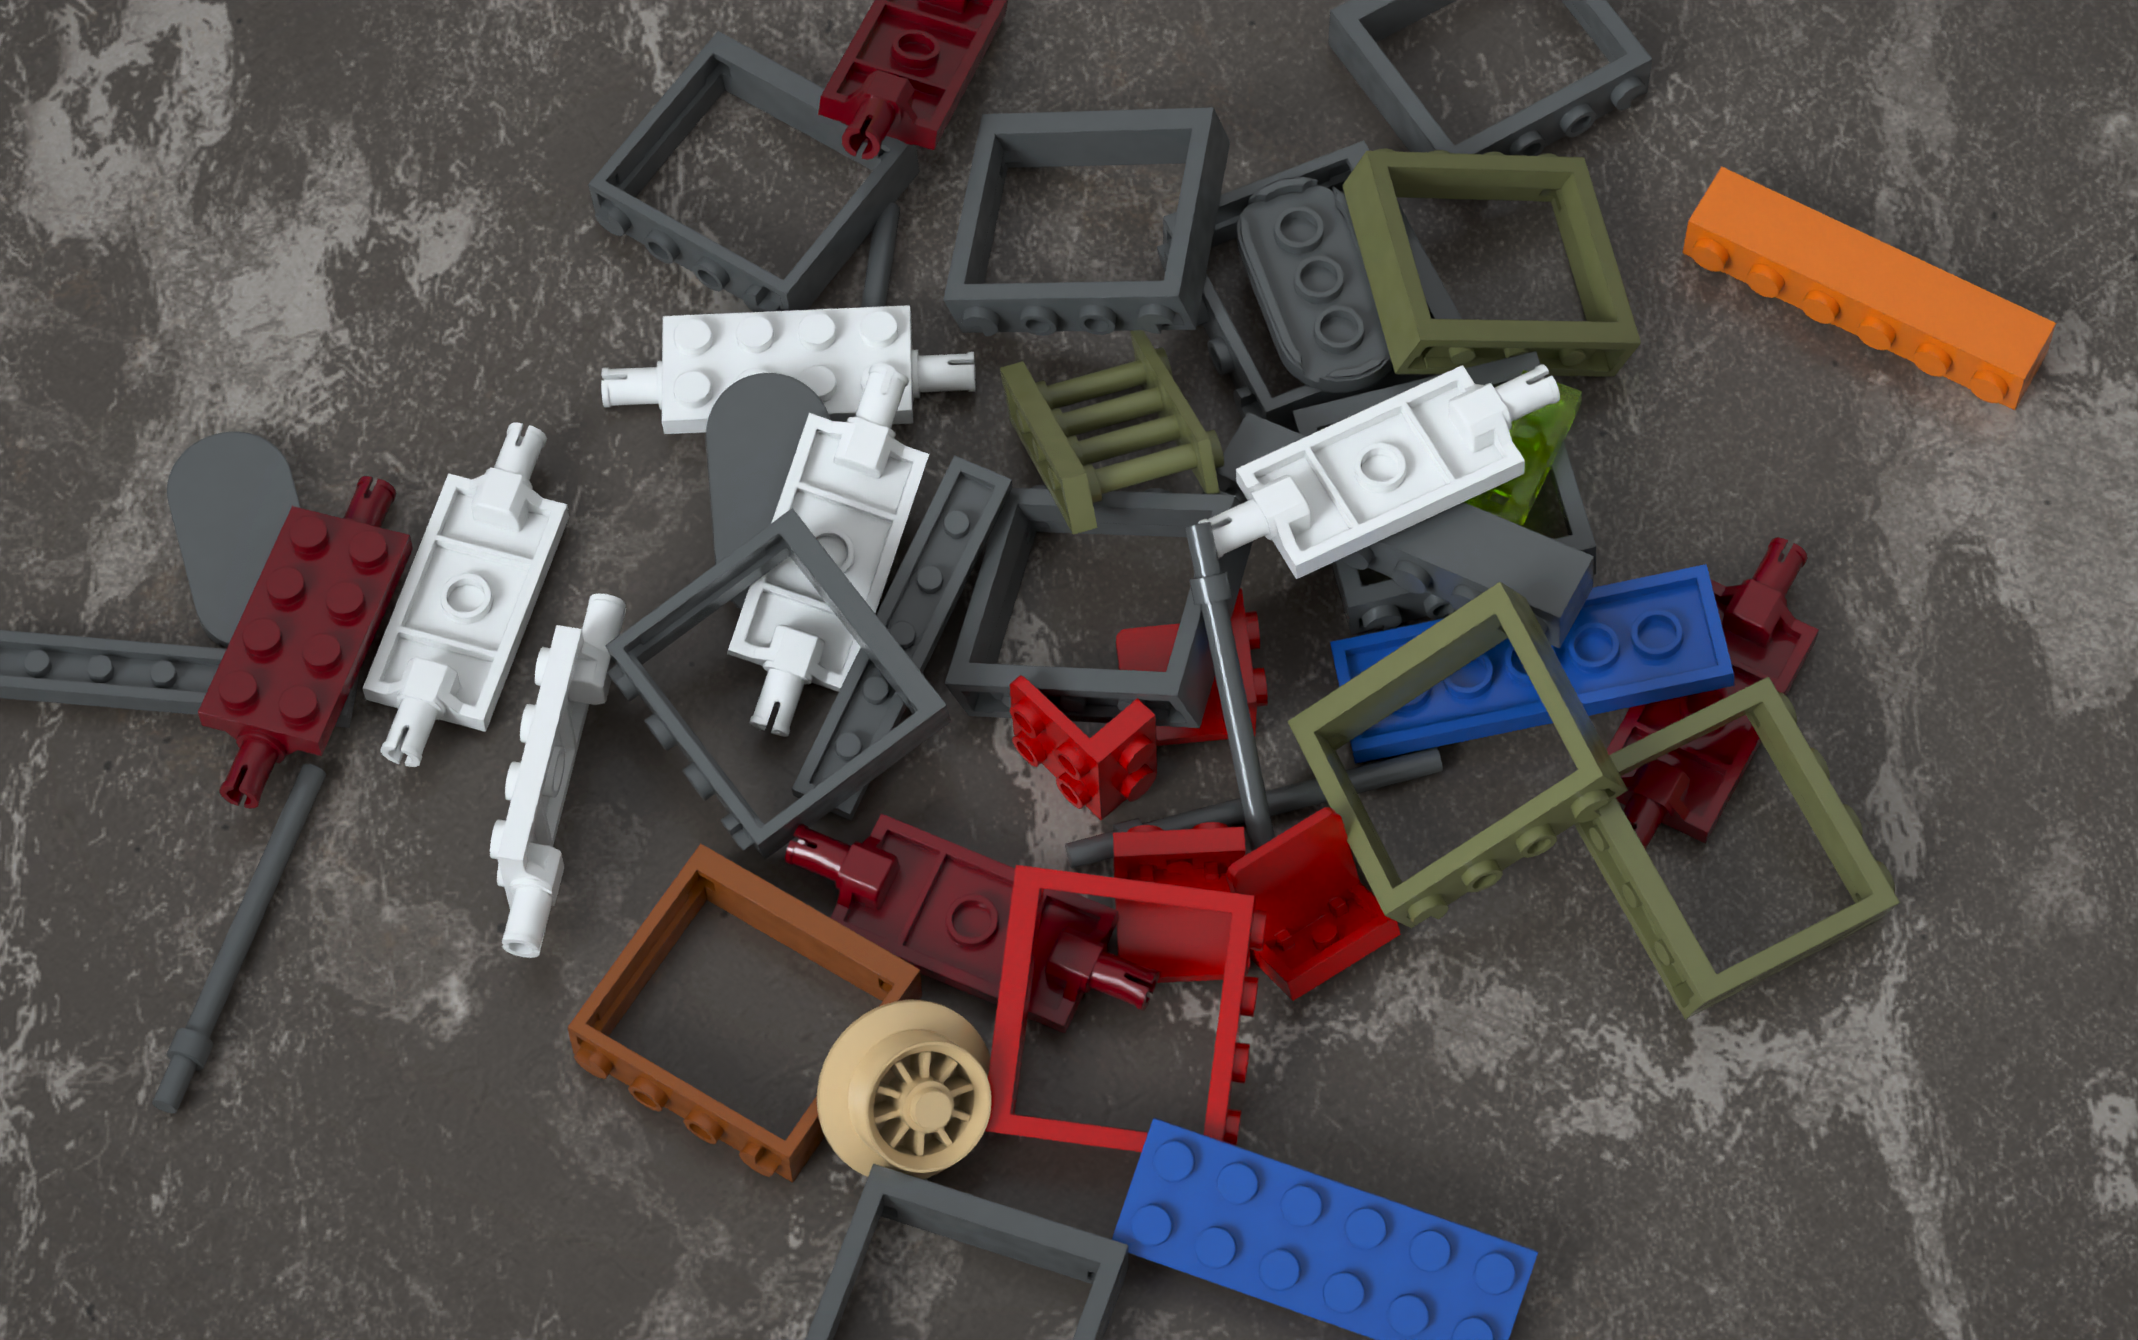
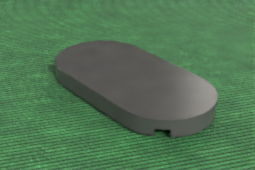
(1313, 285)
(750, 453)
(227, 514)

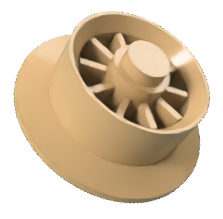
(905, 1089)

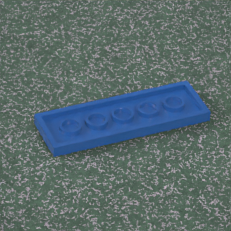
(1625, 650)
(1317, 1243)

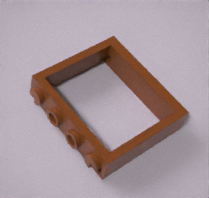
(777, 915)

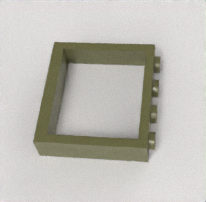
(1441, 345)
(1406, 675)
(1651, 905)

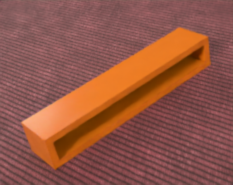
(1868, 288)

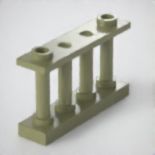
(1067, 463)

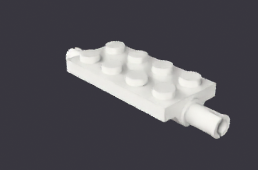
(818, 347)
(1383, 469)
(855, 497)
(467, 599)
(570, 679)

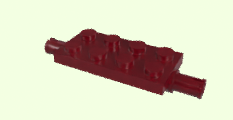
(908, 70)
(304, 636)
(1698, 779)
(951, 918)

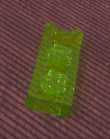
(1538, 441)

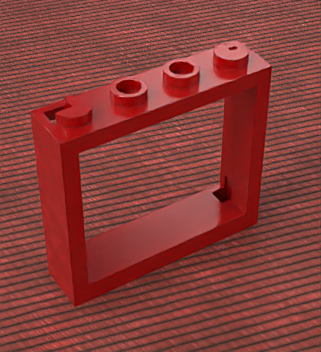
(1237, 1000)

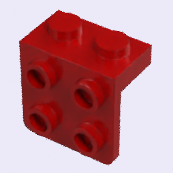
(1151, 650)
(1089, 771)
(1313, 902)
(1168, 938)

